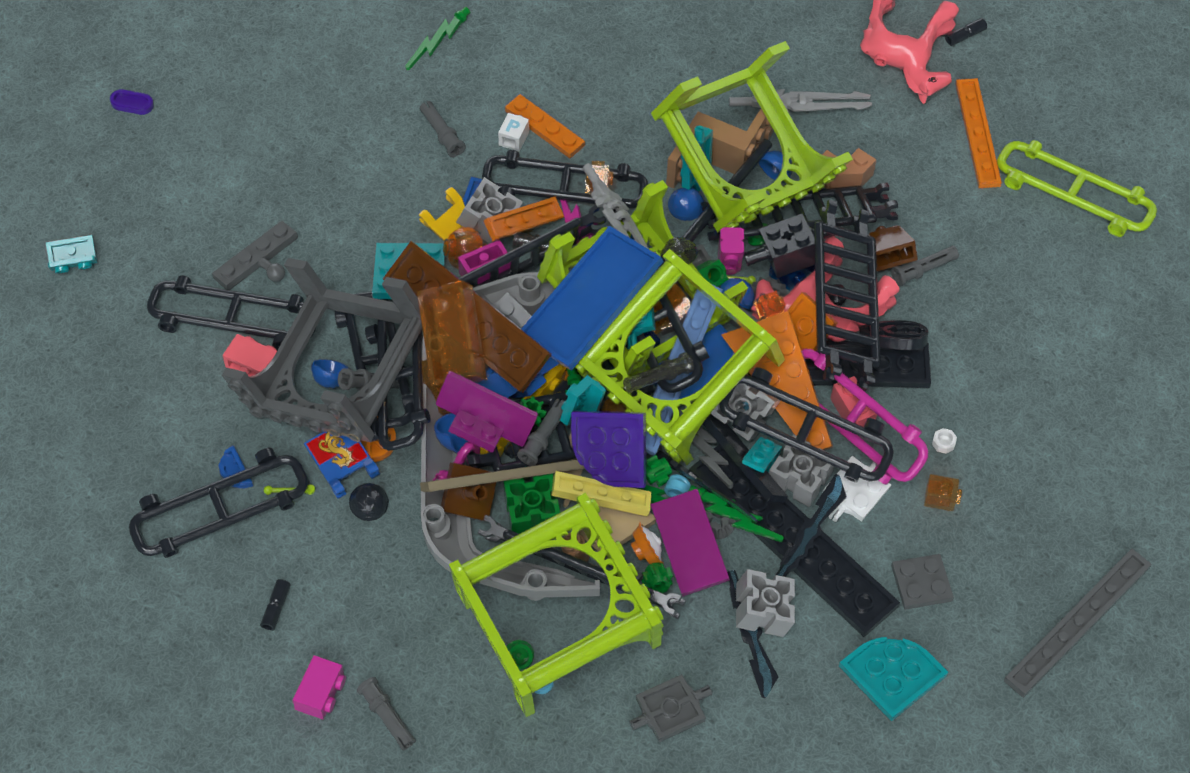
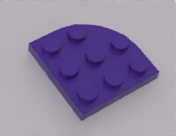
(611, 446)

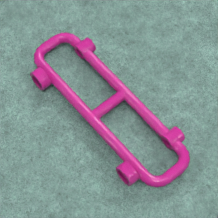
(910, 433)

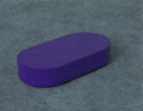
(131, 102)

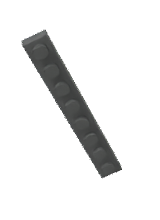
(1077, 623)

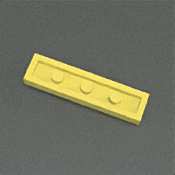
(618, 498)

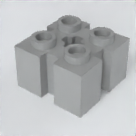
(484, 204)
(759, 406)
(800, 474)
(765, 603)

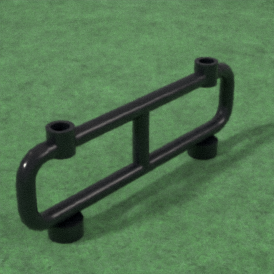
(513, 160)
(170, 320)
(348, 320)
(378, 334)
(696, 351)
(871, 431)
(152, 506)

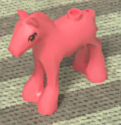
(908, 52)
(886, 293)

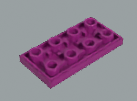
(690, 542)

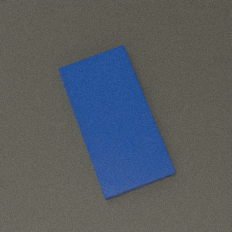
(592, 296)

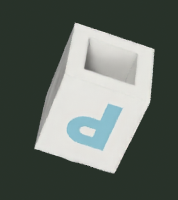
(513, 132)

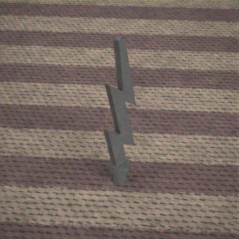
(712, 457)

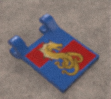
(339, 458)

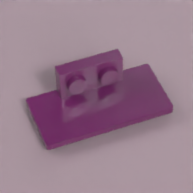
(483, 414)

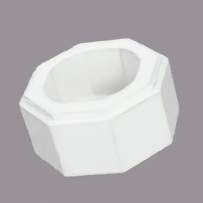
(944, 440)

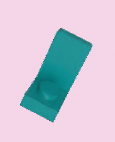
(762, 455)

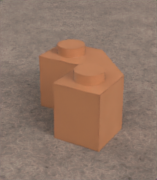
(857, 171)

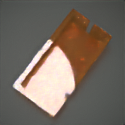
(451, 332)

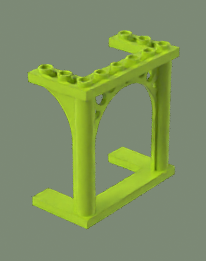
(810, 166)
(653, 227)
(681, 430)
(638, 625)

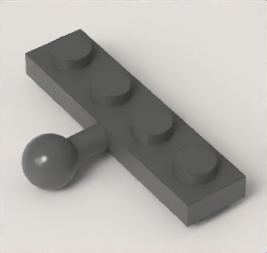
(256, 256)

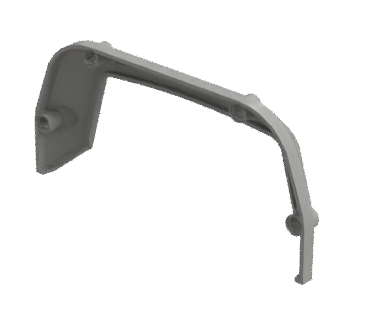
(451, 535)

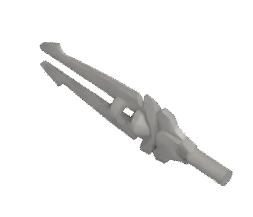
(805, 100)
(610, 200)

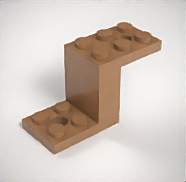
(729, 144)

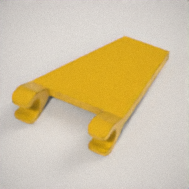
(447, 222)

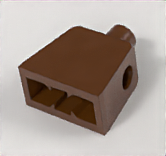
(893, 247)

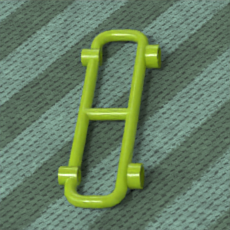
(1118, 224)

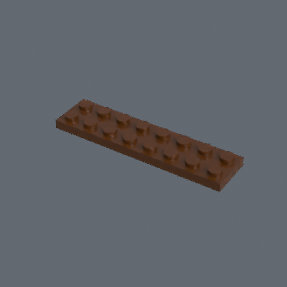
(504, 344)

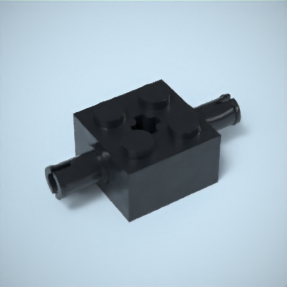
(786, 245)

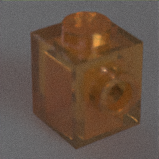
(603, 173)
(942, 493)

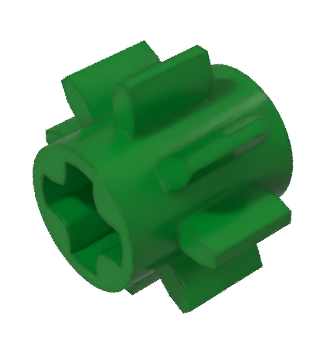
(535, 406)
(657, 470)
(657, 577)

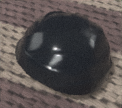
(368, 502)

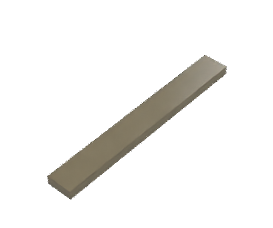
(502, 475)

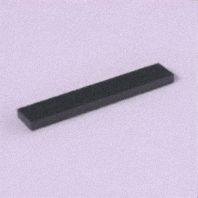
(737, 450)

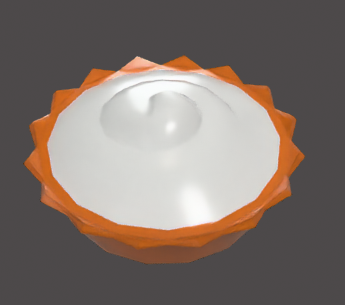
(646, 545)

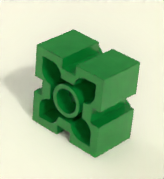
(530, 502)

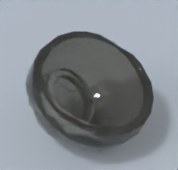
(682, 247)

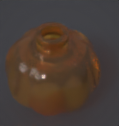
(460, 243)

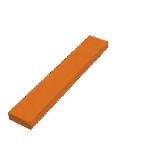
(978, 133)

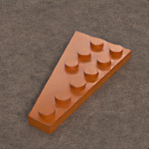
(790, 376)

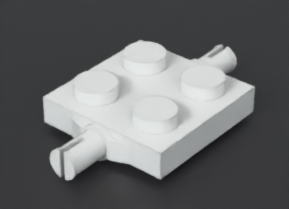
(860, 495)

